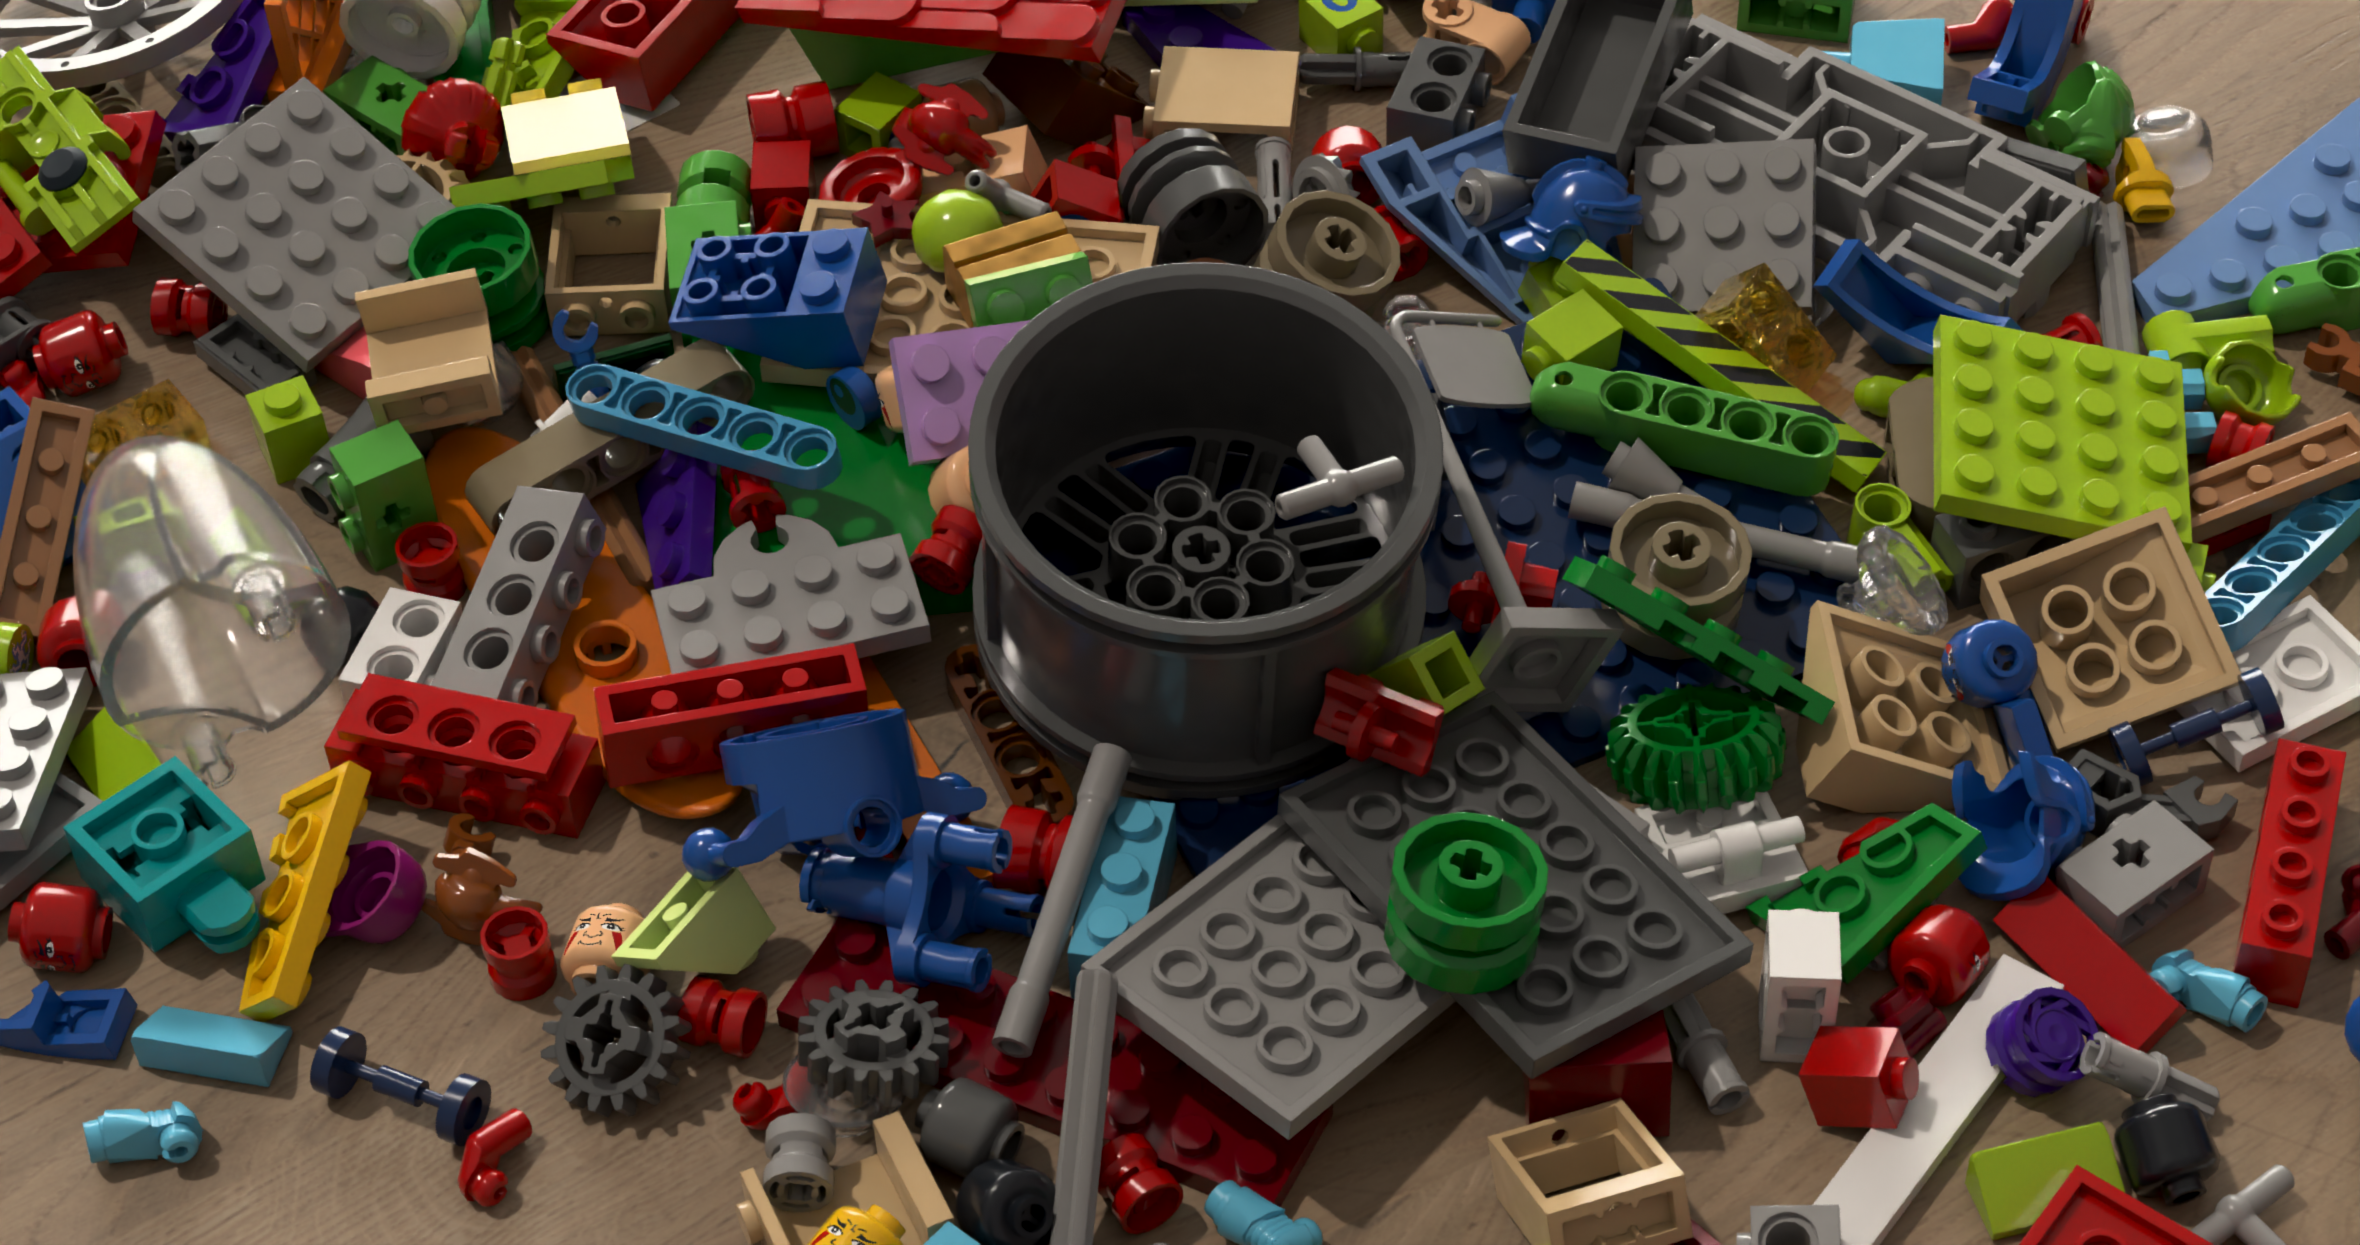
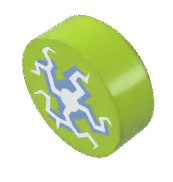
(15, 648)

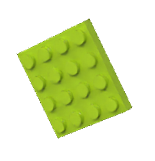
(2055, 431)

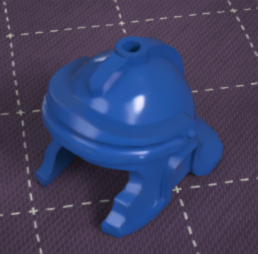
(1575, 204)
(2026, 823)

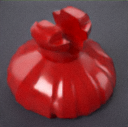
(455, 123)
(873, 171)

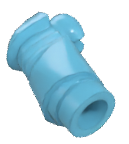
(2210, 990)
(139, 1135)
(1253, 1220)

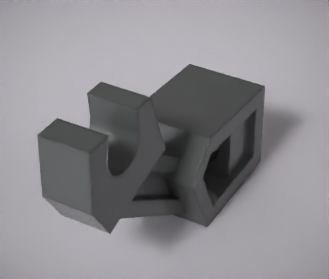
(2120, 792)

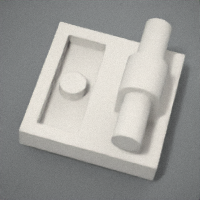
(1731, 852)

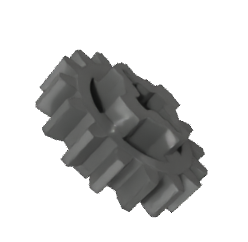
(873, 1042)
(621, 1069)

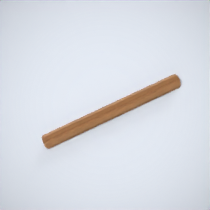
(621, 535)

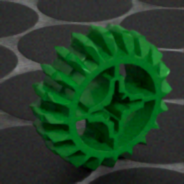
(1696, 748)

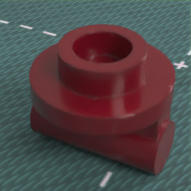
(1910, 1013)

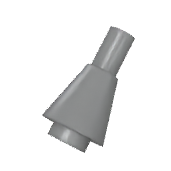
(1490, 195)
(1642, 472)

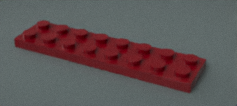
(1151, 1091)

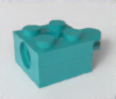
(171, 860)

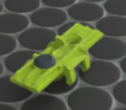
(65, 136)

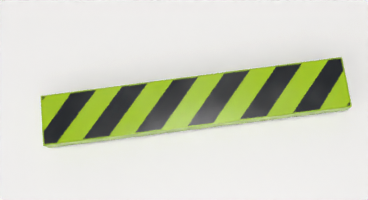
(1704, 351)

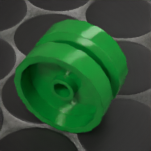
(1465, 902)

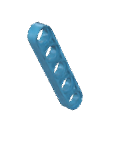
(719, 445)
(2285, 563)

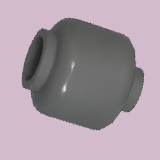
(968, 1126)

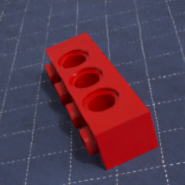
(679, 719)
(2289, 870)

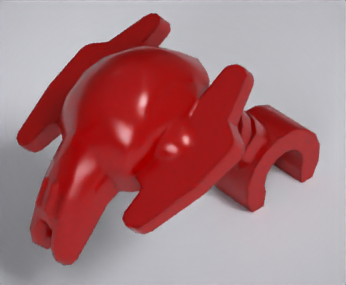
(942, 129)

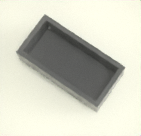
(1594, 83)

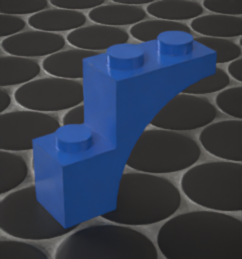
(1887, 307)

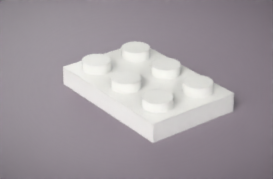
(2311, 671)

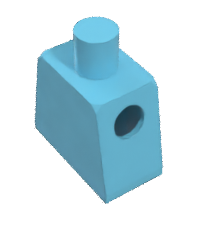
(1901, 53)

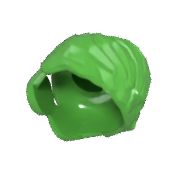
(2086, 116)

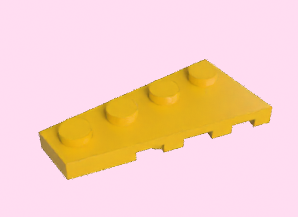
(297, 901)

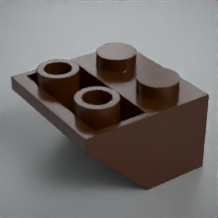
(1066, 96)

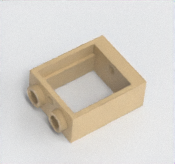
(584, 229)
(1635, 1209)

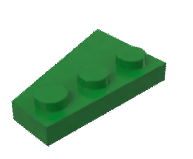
(1884, 883)

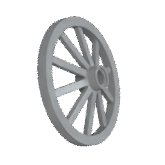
(114, 36)

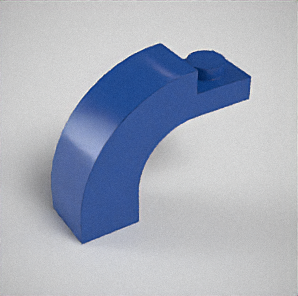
(2027, 61)

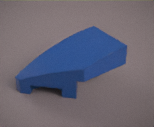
(2022, 727)
(72, 1024)

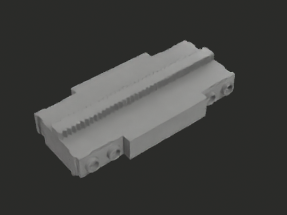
(1889, 168)

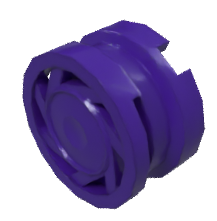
(2040, 1040)

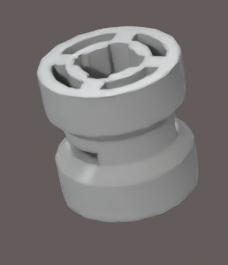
(799, 1157)

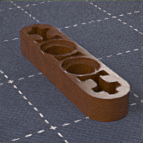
(1006, 743)

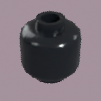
(2166, 1149)
(1006, 1204)

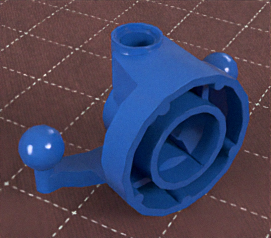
(821, 782)

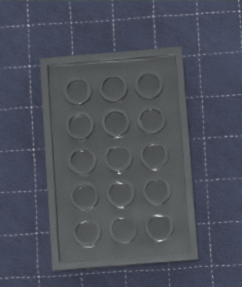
(1617, 917)

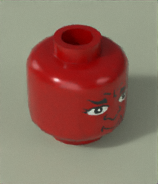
(79, 353)
(61, 927)
(1942, 952)

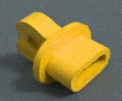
(2140, 186)

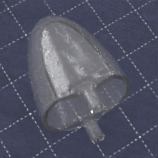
(200, 601)

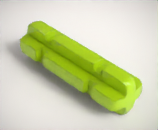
(501, 76)

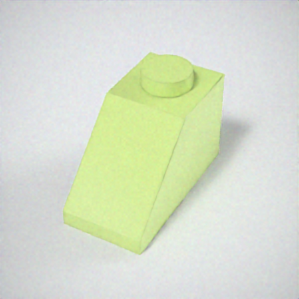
(700, 928)

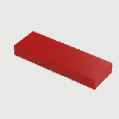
(2091, 966)

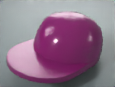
(378, 893)

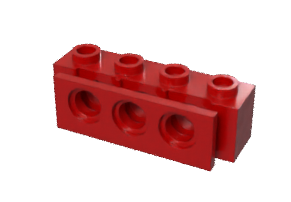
(469, 755)

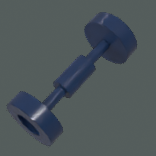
(2258, 701)
(341, 1062)

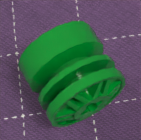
(505, 260)

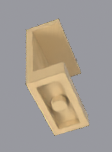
(1224, 92)
(430, 352)
(890, 1179)

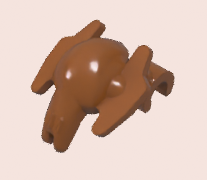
(470, 886)

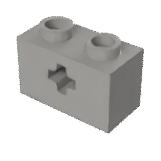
(2136, 872)

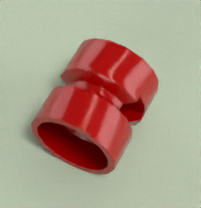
(801, 116)
(1034, 849)

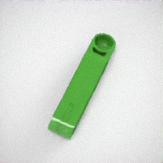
(2319, 294)
(1691, 426)

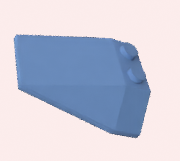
(1422, 196)

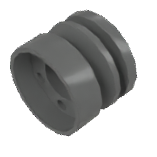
(1195, 197)

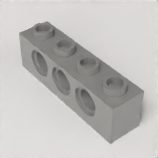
(523, 596)

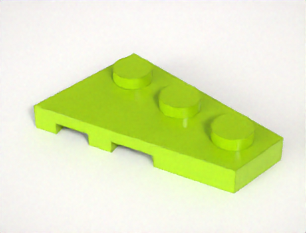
(546, 186)

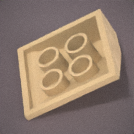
(2113, 628)
(1892, 720)

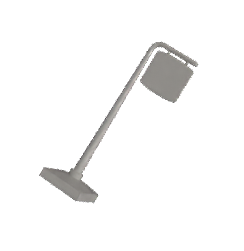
(1529, 654)

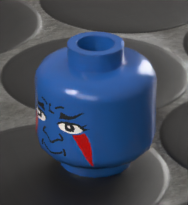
(1989, 663)

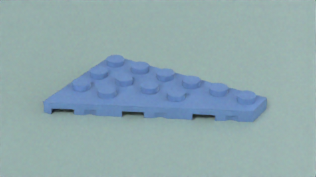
(2282, 219)

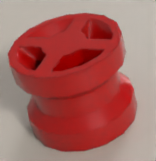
(2236, 438)

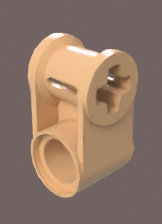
(1479, 26)

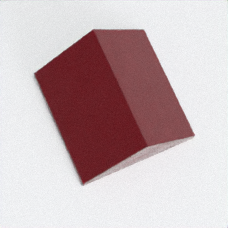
(1625, 1066)

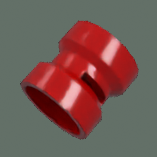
(185, 308)
(949, 554)
(430, 560)
(518, 953)
(723, 1016)
(1139, 1189)

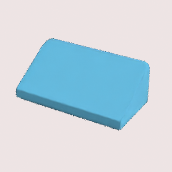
(211, 1045)

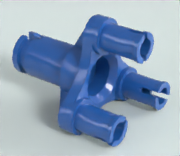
(926, 899)

